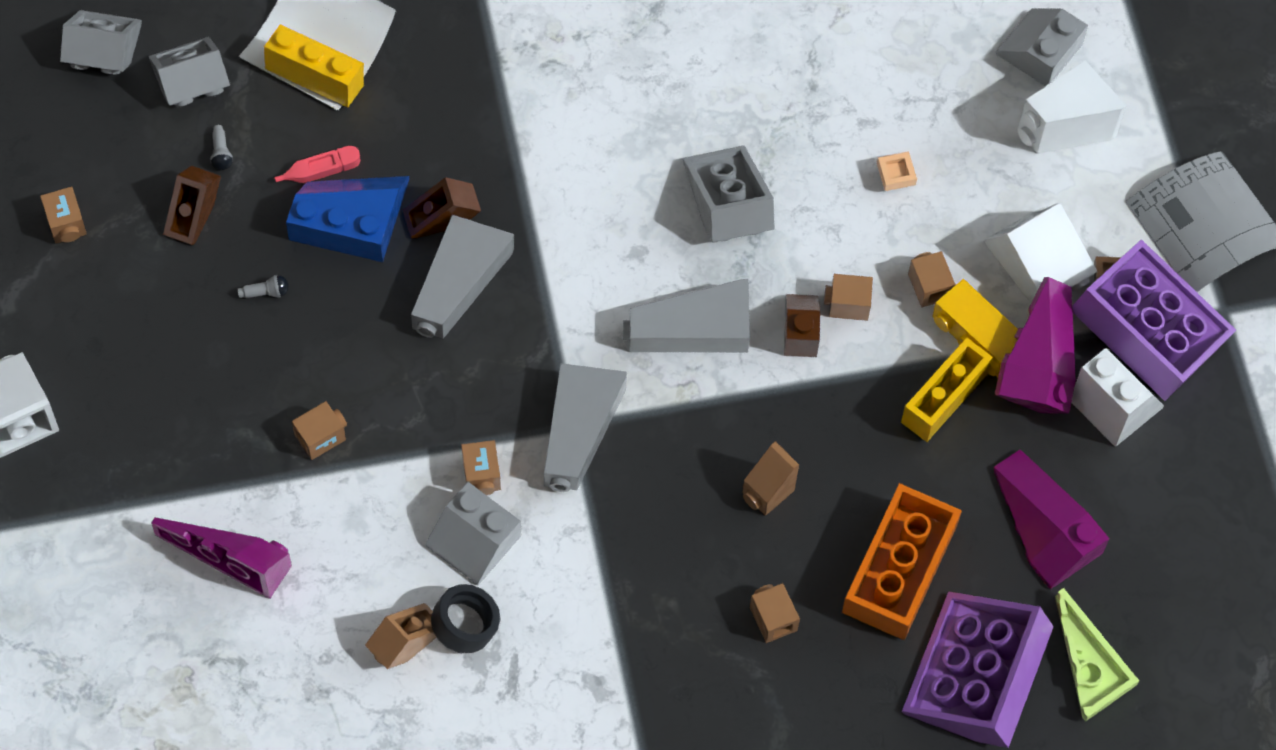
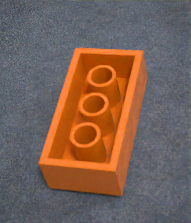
(901, 561)

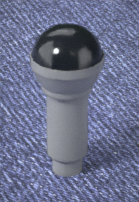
(221, 157)
(275, 286)

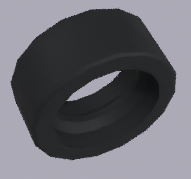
(480, 602)

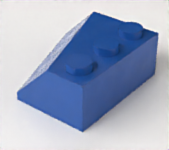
(347, 215)

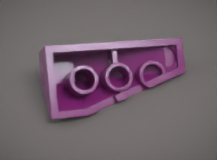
(1042, 362)
(1052, 525)
(237, 555)

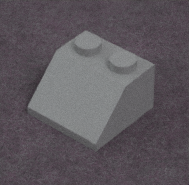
(99, 41)
(1043, 43)
(190, 71)
(474, 533)

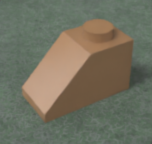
(770, 480)
(402, 636)

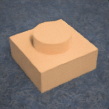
(896, 171)

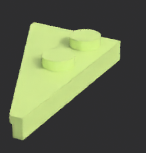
(1095, 666)

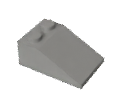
(730, 194)

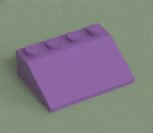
(1152, 319)
(979, 667)

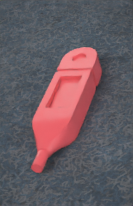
(322, 165)

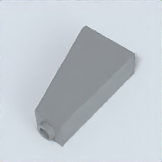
(459, 273)
(693, 322)
(580, 418)

